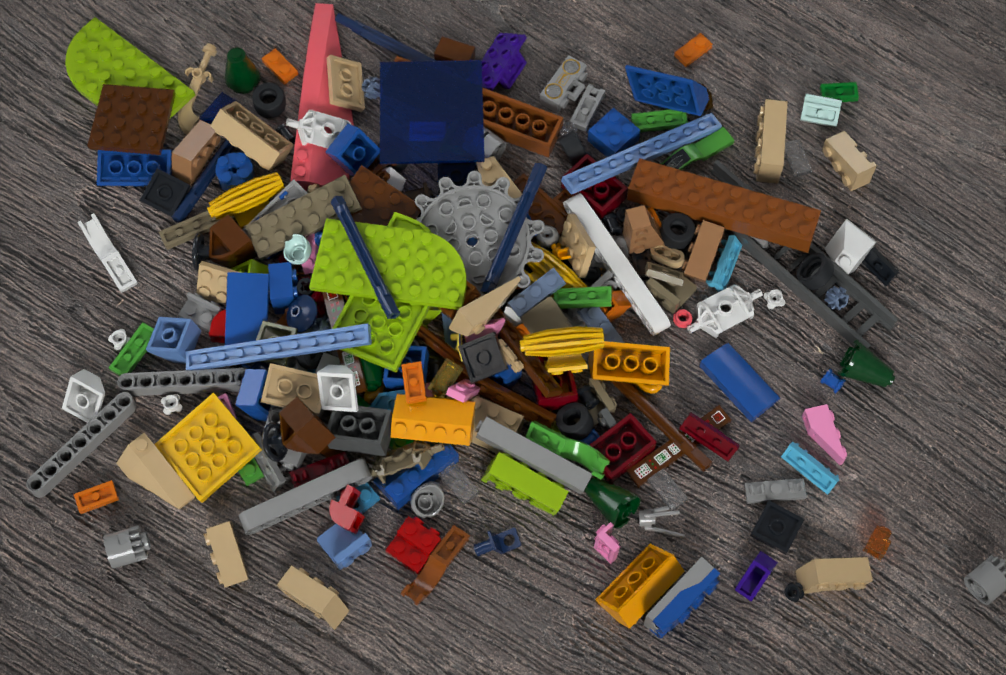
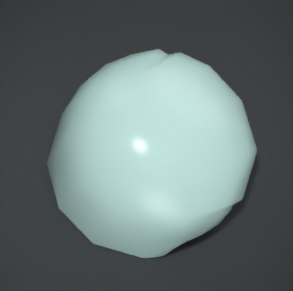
(297, 249)

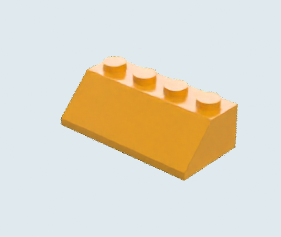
(630, 363)
(434, 420)
(640, 585)

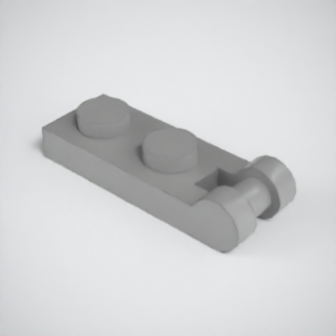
(587, 107)

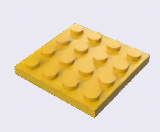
(207, 447)

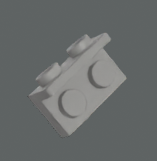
(199, 310)

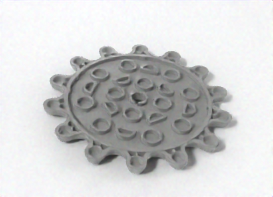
(485, 215)

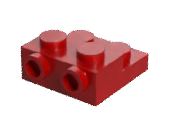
(413, 544)

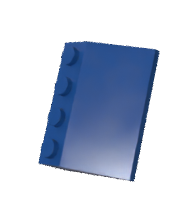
(667, 90)

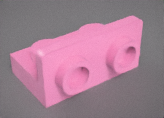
(606, 543)

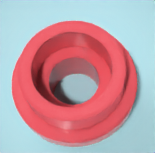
(685, 314)

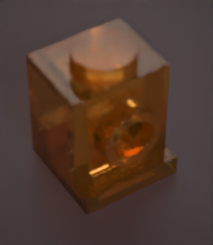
(878, 542)

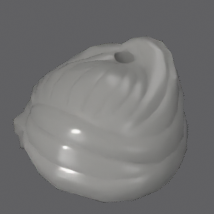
(427, 499)

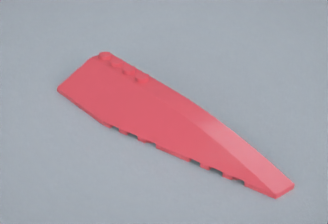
(311, 162)

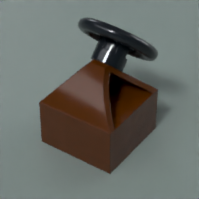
(227, 245)
(298, 431)

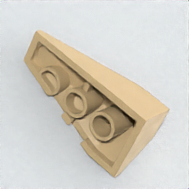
(476, 315)
(150, 469)

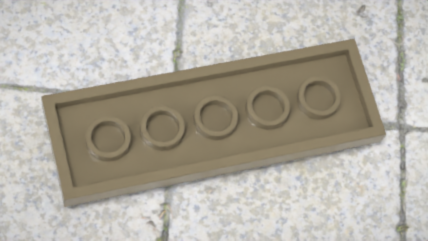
(300, 217)

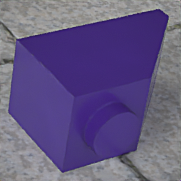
(756, 576)

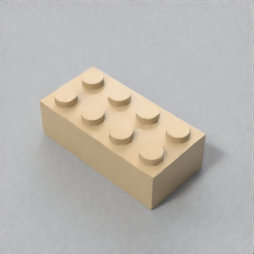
(251, 135)
(770, 141)
(497, 413)

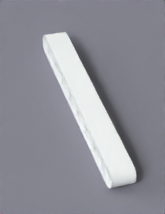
(616, 262)

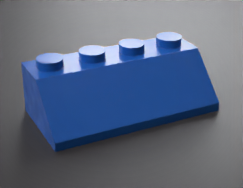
(402, 484)

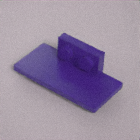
(503, 61)

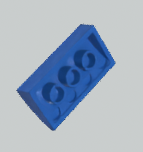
(130, 168)
(245, 306)
(739, 382)

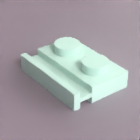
(821, 110)

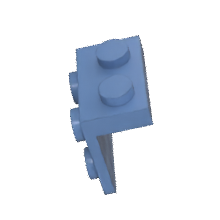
(343, 545)

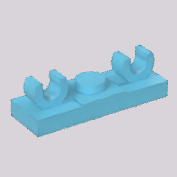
(725, 263)
(810, 467)

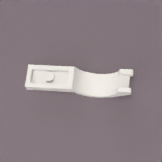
(108, 254)

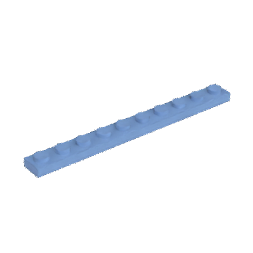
(646, 150)
(279, 347)

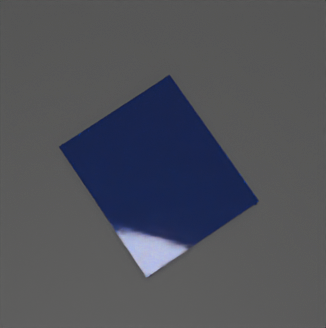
(431, 112)

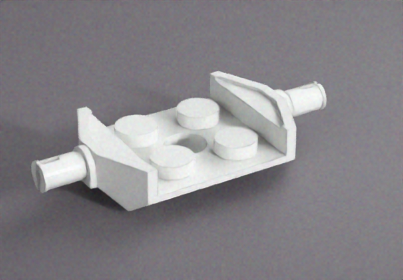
(312, 129)
(714, 320)

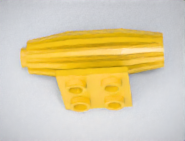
(246, 199)
(548, 262)
(563, 347)

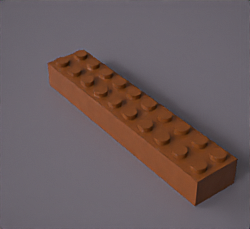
(519, 122)
(724, 205)

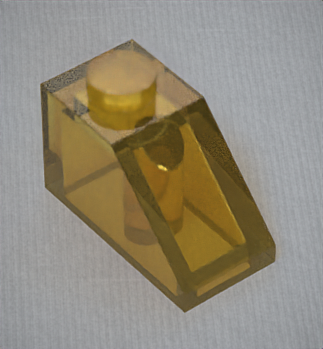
(444, 378)

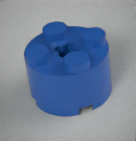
(233, 170)

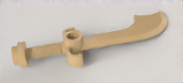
(186, 116)

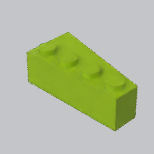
(525, 483)

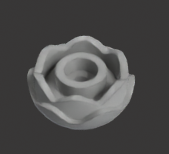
(545, 241)

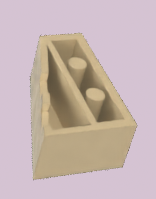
(848, 161)
(491, 171)
(226, 554)
(834, 574)
(313, 596)

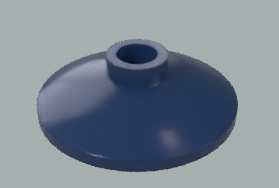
(302, 313)

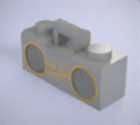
(559, 88)

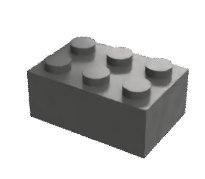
(361, 431)

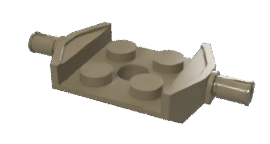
(404, 457)

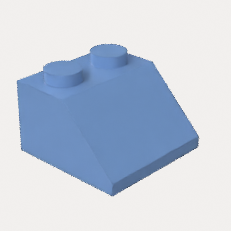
(173, 337)

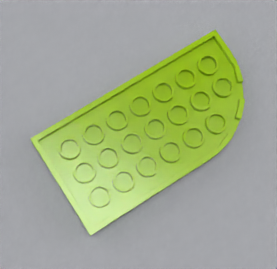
(104, 57)
(412, 263)
(388, 336)

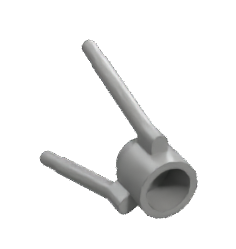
(647, 518)

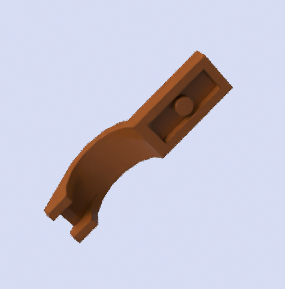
(436, 565)

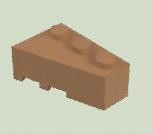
(194, 152)
(641, 230)
(703, 251)

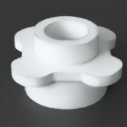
(774, 294)
(121, 333)
(166, 401)

